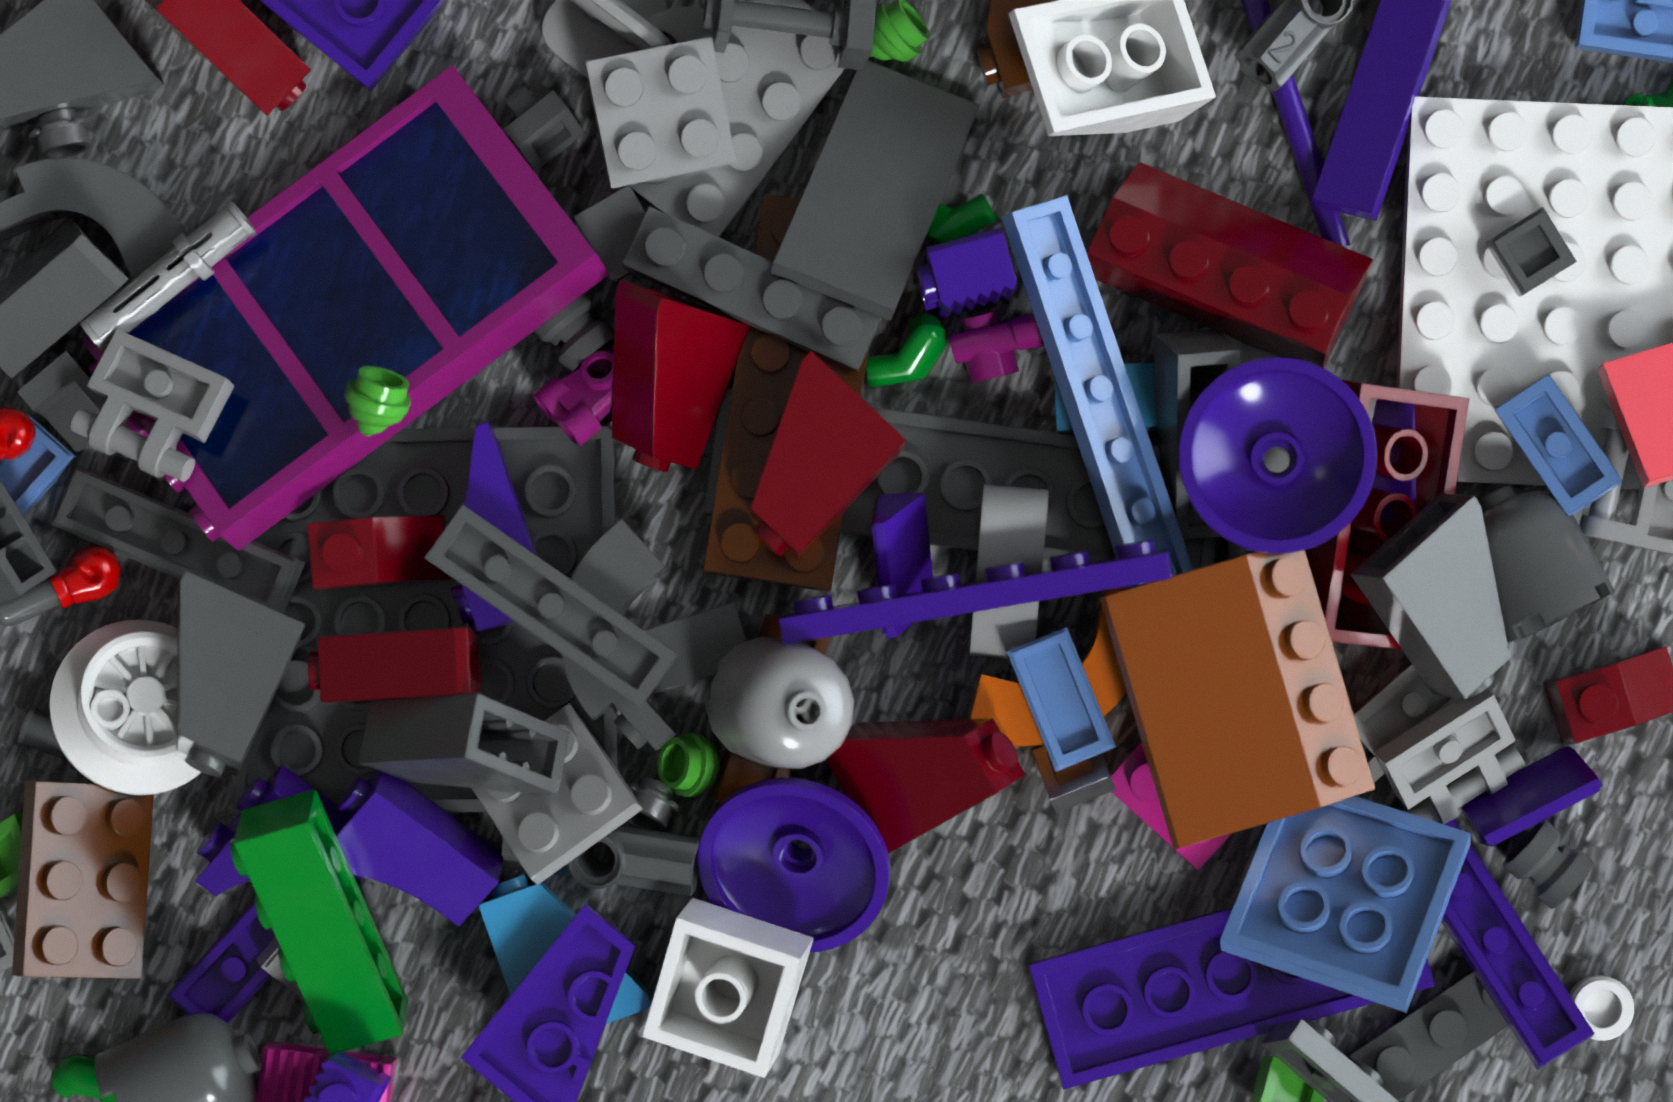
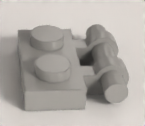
(161, 387)
(1446, 747)

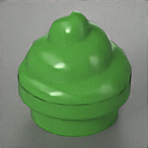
(898, 32)
(377, 399)
(689, 764)

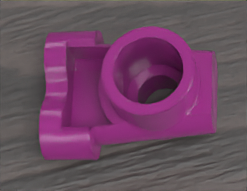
(990, 345)
(581, 397)

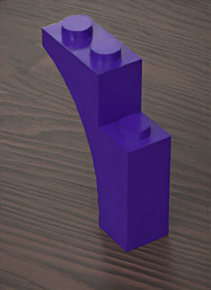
(386, 836)

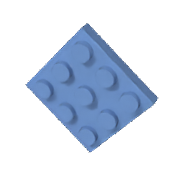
(1348, 897)

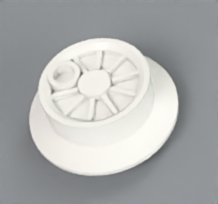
(119, 708)

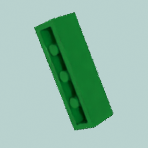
(319, 922)

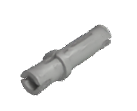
(169, 275)

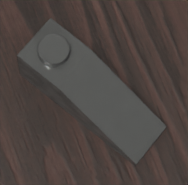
(1182, 371)

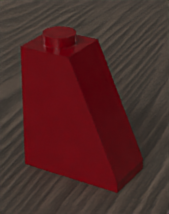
(239, 49)
(669, 374)
(819, 460)
(396, 665)
(922, 771)

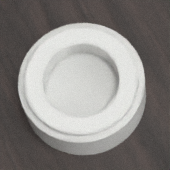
(1604, 1005)

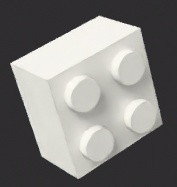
(727, 987)

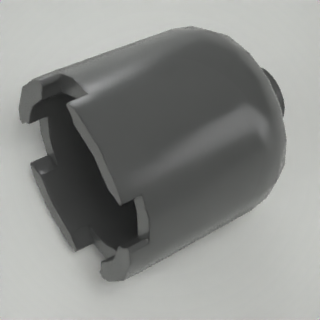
(1539, 561)
(181, 1062)

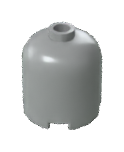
(757, 701)

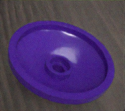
(1287, 409)
(759, 871)

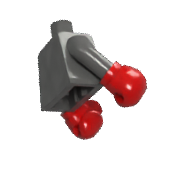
(26, 574)

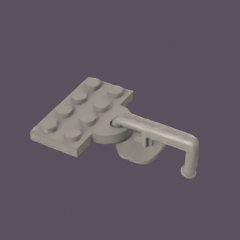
(766, 81)

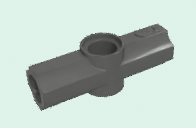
(1287, 39)
(641, 861)

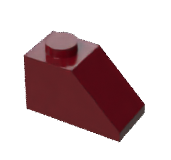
(374, 551)
(1612, 696)

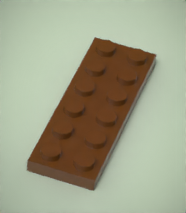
(758, 400)

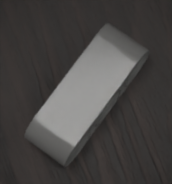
(1009, 533)

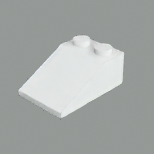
(1111, 64)

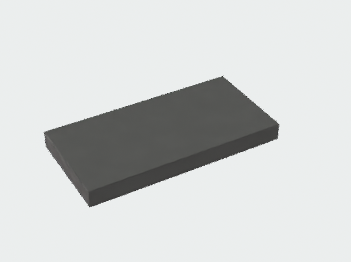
(875, 189)

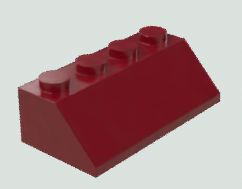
(1227, 266)
(1429, 455)

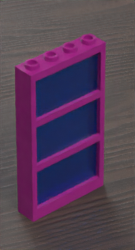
(396, 253)

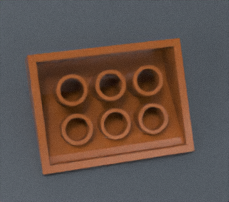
(1237, 695)

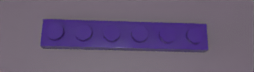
(1004, 587)

